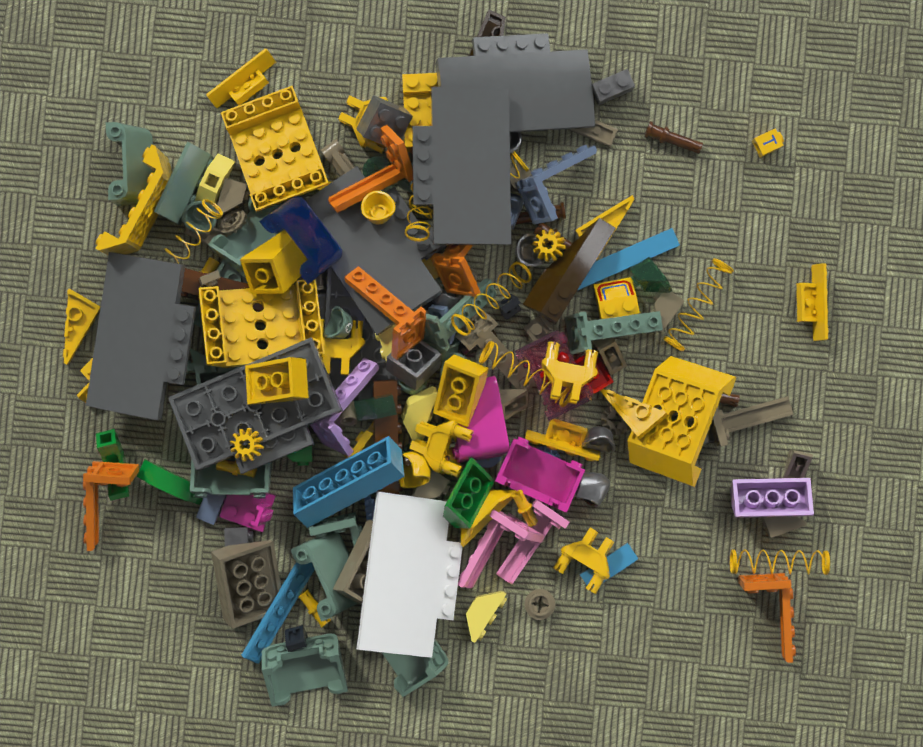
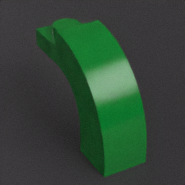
(111, 451)
(167, 481)

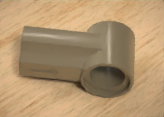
(336, 155)
(347, 417)

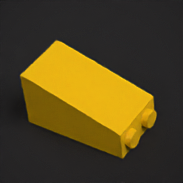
(273, 265)

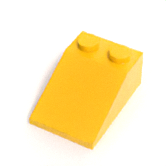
(276, 381)
(460, 389)

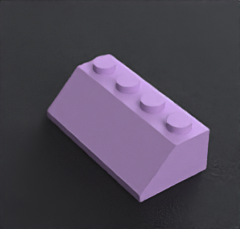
(771, 497)

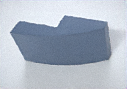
(210, 508)

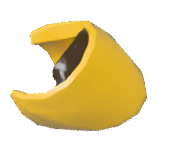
(416, 470)

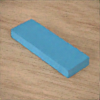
(616, 561)

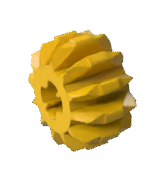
(556, 247)
(239, 444)

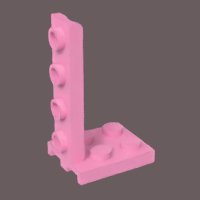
(487, 543)
(524, 550)

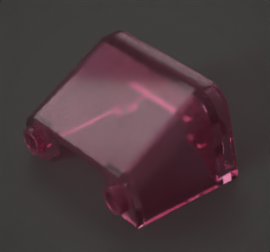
(535, 353)

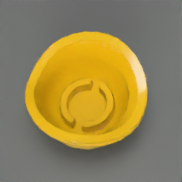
(378, 207)

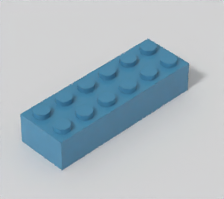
(348, 482)

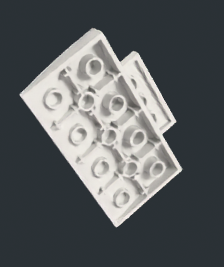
(408, 576)

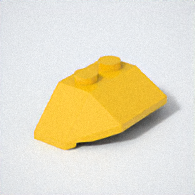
(496, 501)

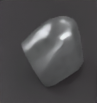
(593, 488)

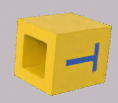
(768, 142)

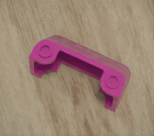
(488, 428)
(540, 474)

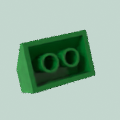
(468, 496)

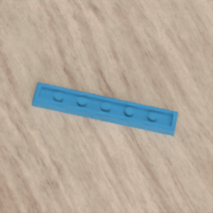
(630, 256)
(278, 611)

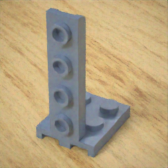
(536, 194)

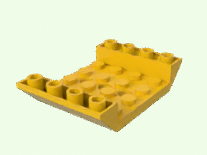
(268, 127)
(143, 215)
(231, 321)
(692, 393)

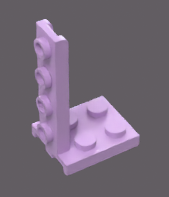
(326, 429)

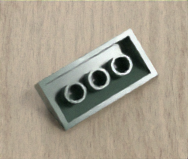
(183, 183)

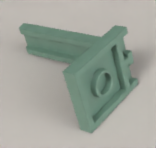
(440, 330)
(582, 332)
(337, 524)

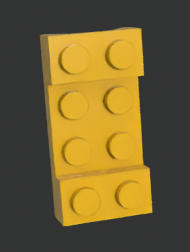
(417, 101)

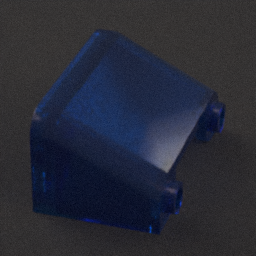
(307, 233)

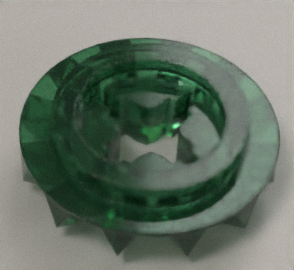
(380, 162)

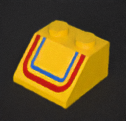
(616, 298)

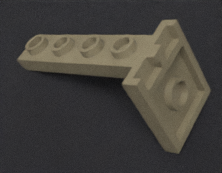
(484, 334)
(747, 417)

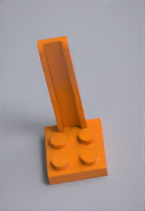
(399, 169)
(455, 270)
(409, 324)
(102, 474)
(772, 583)

